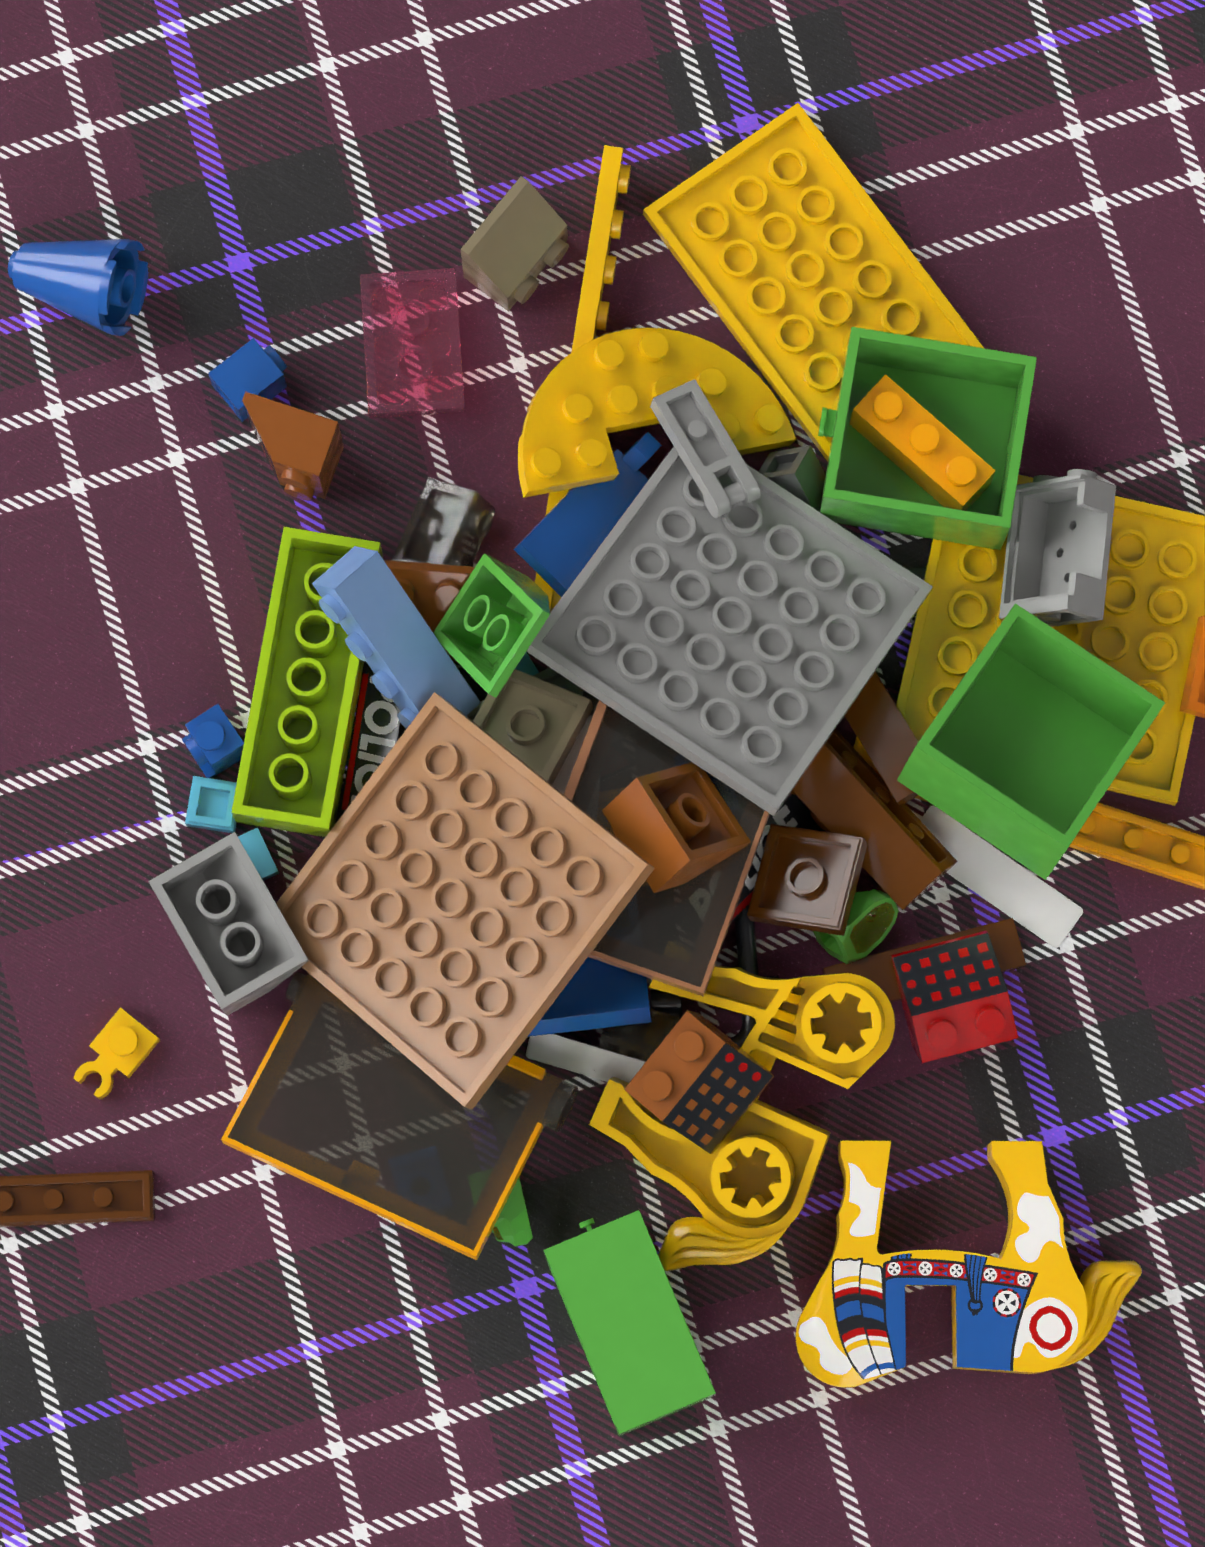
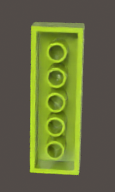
(300, 697)

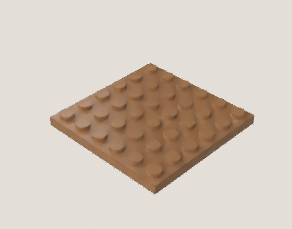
(457, 899)

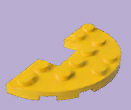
(610, 390)

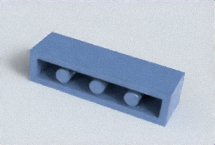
(390, 635)

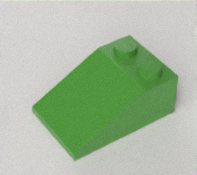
(493, 622)

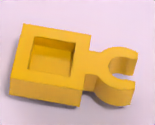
(121, 1047)

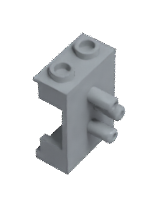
(1059, 548)

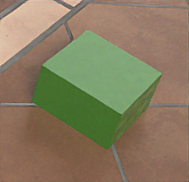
(967, 388)
(1030, 741)
(629, 1322)

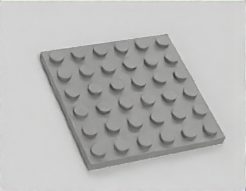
(730, 629)

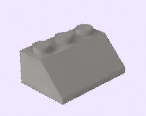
(229, 923)

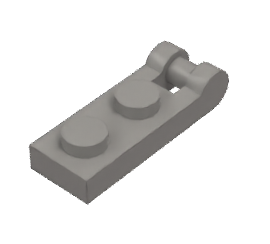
(705, 447)

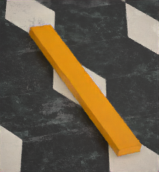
(1133, 841)

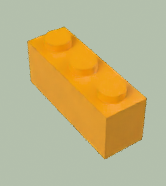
(921, 446)

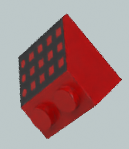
(954, 997)

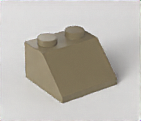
(514, 246)

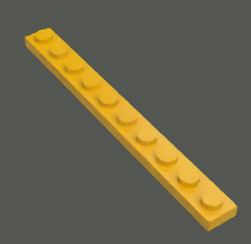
(598, 271)

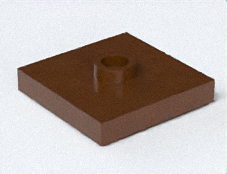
(807, 879)

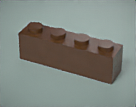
(856, 802)

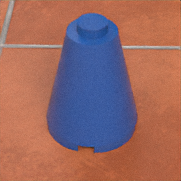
(85, 278)

